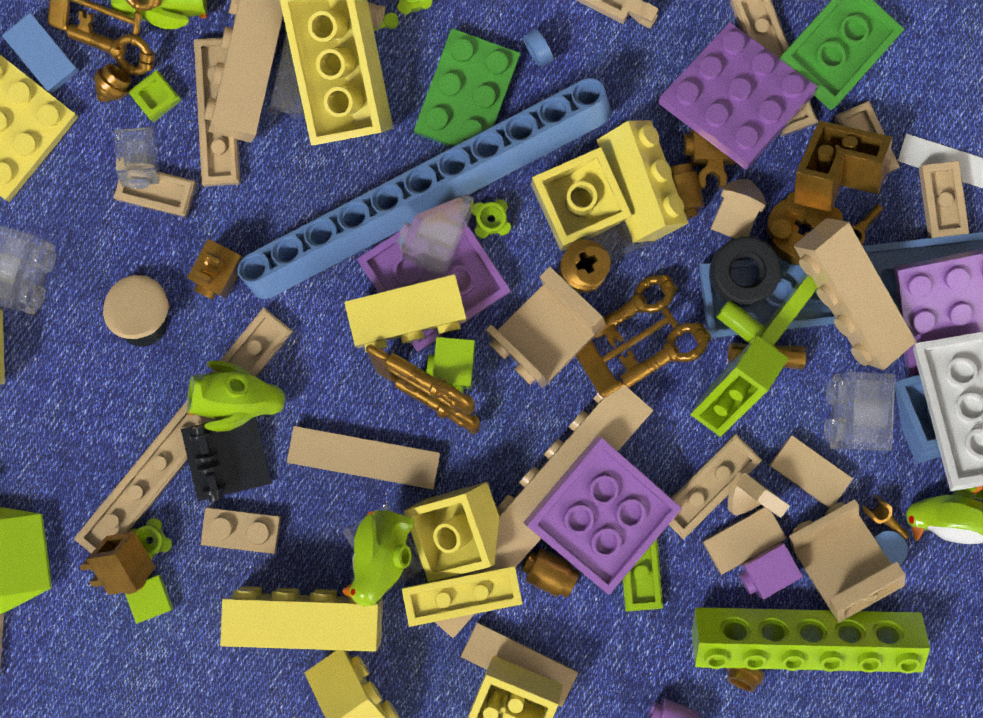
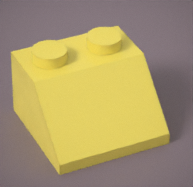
(580, 198)
(455, 531)

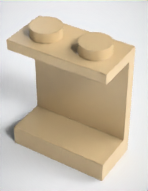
(547, 330)
(845, 560)

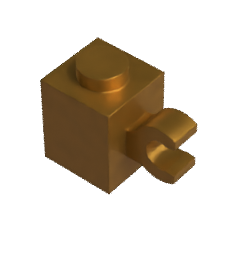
(706, 154)
(215, 270)
(119, 564)

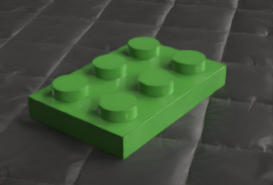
(841, 46)
(466, 89)

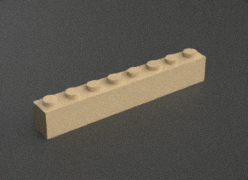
(611, 419)

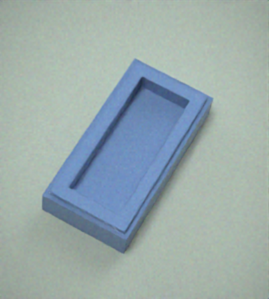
(40, 53)

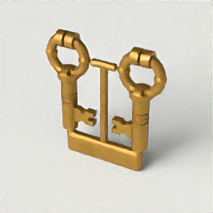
(59, 18)
(595, 364)
(426, 388)

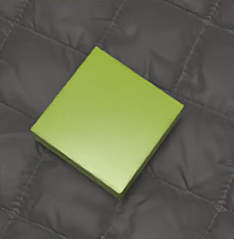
(155, 96)
(150, 600)

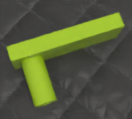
(749, 327)

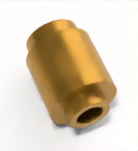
(688, 189)
(550, 573)

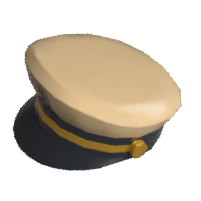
(137, 310)

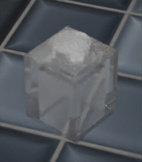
(136, 157)

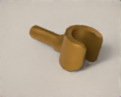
(864, 224)
(883, 514)

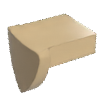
(738, 208)
(749, 493)

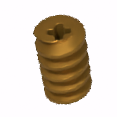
(588, 252)

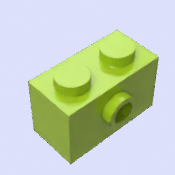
(453, 362)

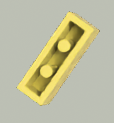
(644, 180)
(406, 313)

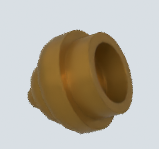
(111, 83)
(745, 678)

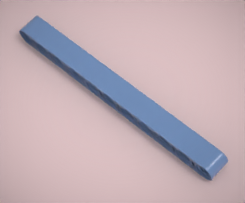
(443, 184)

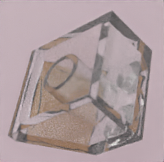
(436, 235)

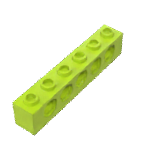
(809, 640)

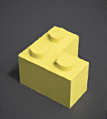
(344, 691)
(515, 693)

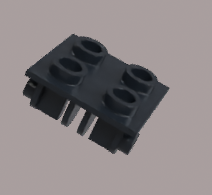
(225, 460)

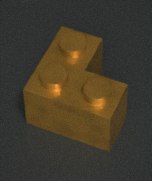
(837, 159)

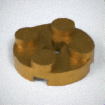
(783, 226)

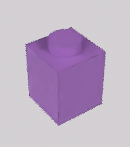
(769, 571)

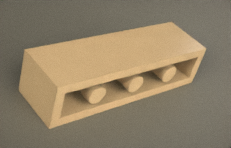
(245, 68)
(854, 293)

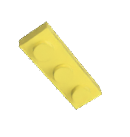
(461, 596)

